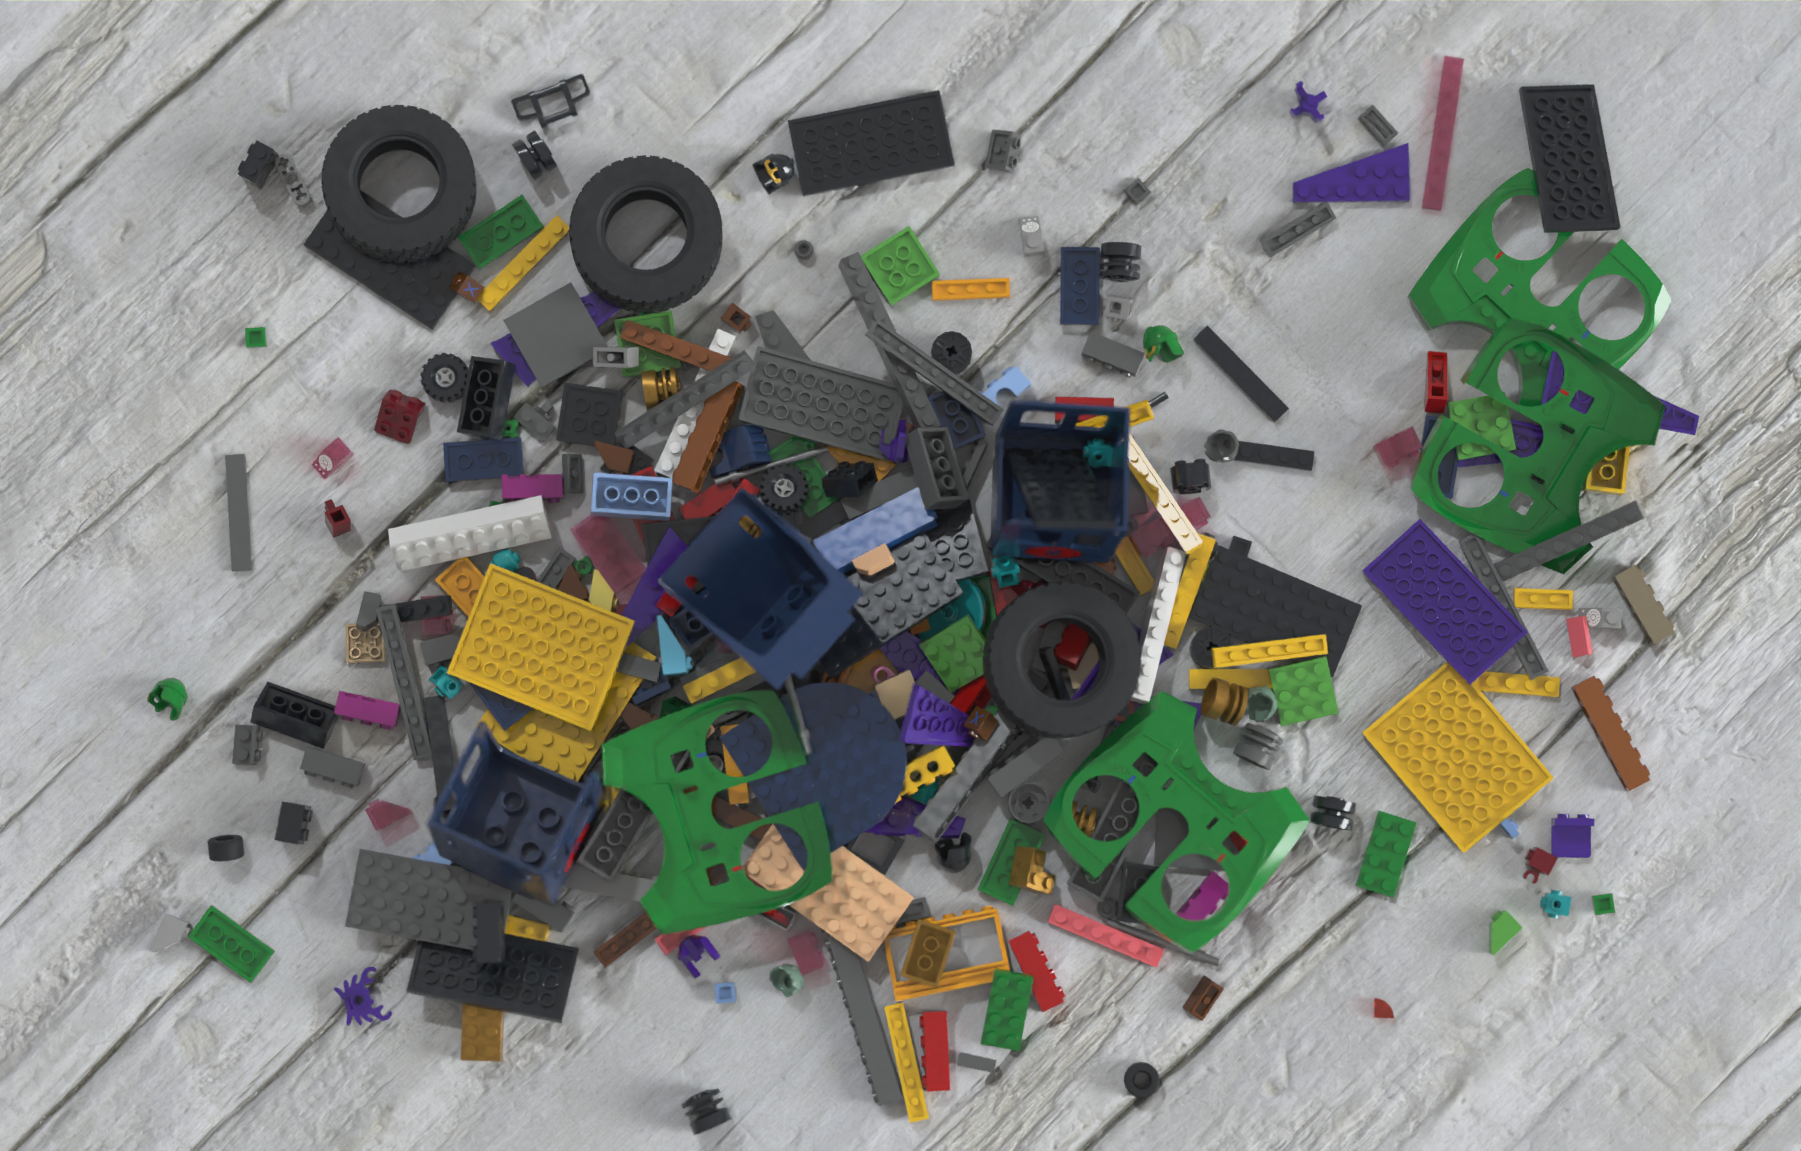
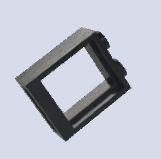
(889, 859)

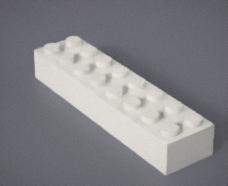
(469, 533)

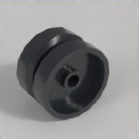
(534, 155)
(1333, 811)

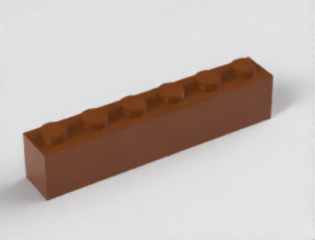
(707, 437)
(1610, 733)

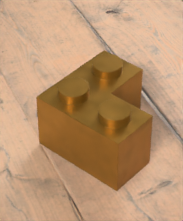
(1028, 871)

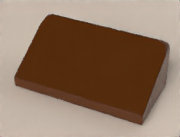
(1203, 998)

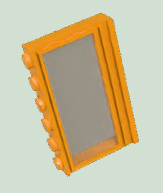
(971, 960)

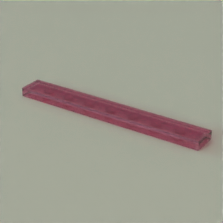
(1442, 133)

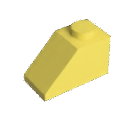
(601, 593)

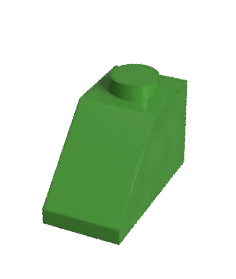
(1501, 930)

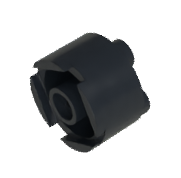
(1190, 477)

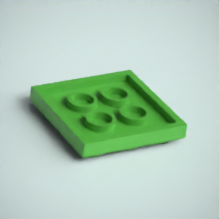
(900, 265)
(647, 358)
(1486, 418)
(956, 652)
(1303, 690)

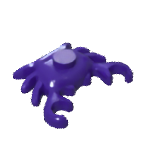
(358, 1000)

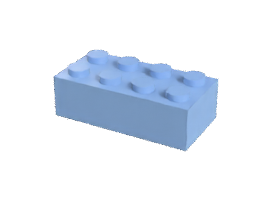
(631, 496)

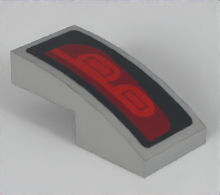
(780, 917)

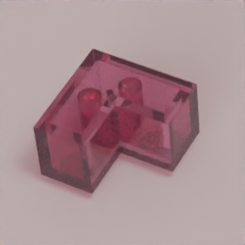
(1400, 446)

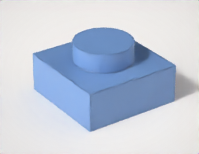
(1510, 828)
(725, 992)

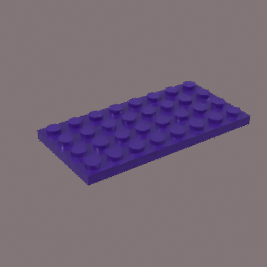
(1444, 602)

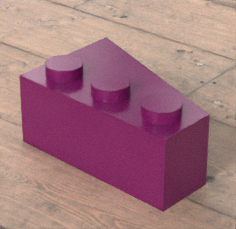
(522, 487)
(367, 710)
(1204, 898)

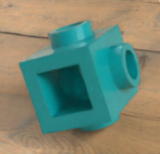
(1098, 452)
(1005, 571)
(445, 683)
(927, 792)
(1562, 907)

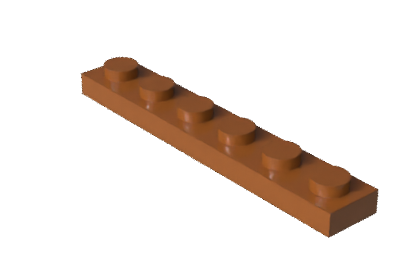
(672, 346)

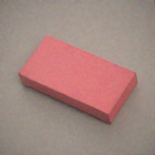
(1579, 636)

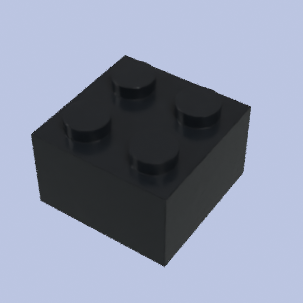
(293, 823)

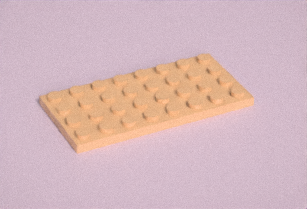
(853, 908)

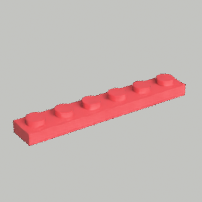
(1105, 935)

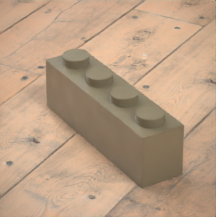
(1643, 604)

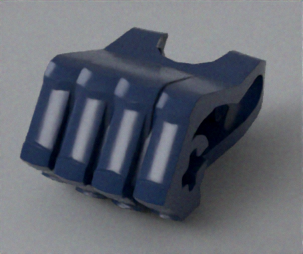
(742, 448)

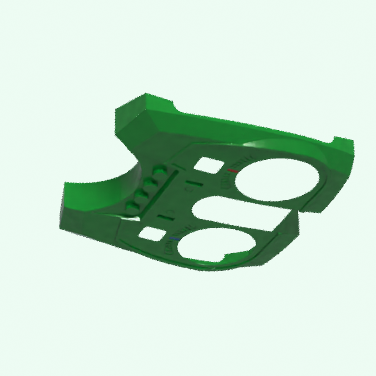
(1456, 295)
(1618, 418)
(1265, 819)
(682, 893)

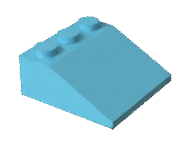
(674, 657)

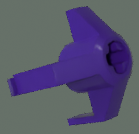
(1307, 104)
(897, 450)
(692, 949)

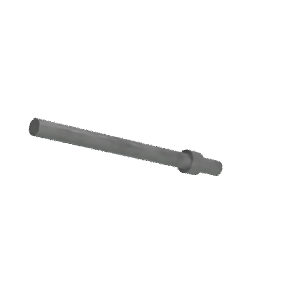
(734, 476)
(802, 734)
(1199, 955)

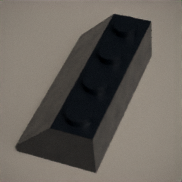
(294, 715)

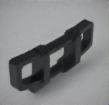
(547, 91)

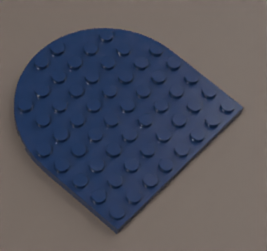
(852, 768)

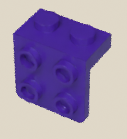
(1571, 836)

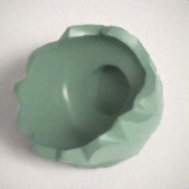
(1261, 704)
(787, 979)

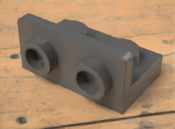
(1003, 150)
(246, 744)

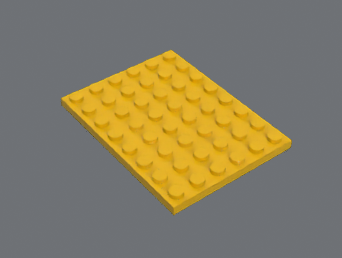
(541, 647)
(561, 744)
(1457, 756)

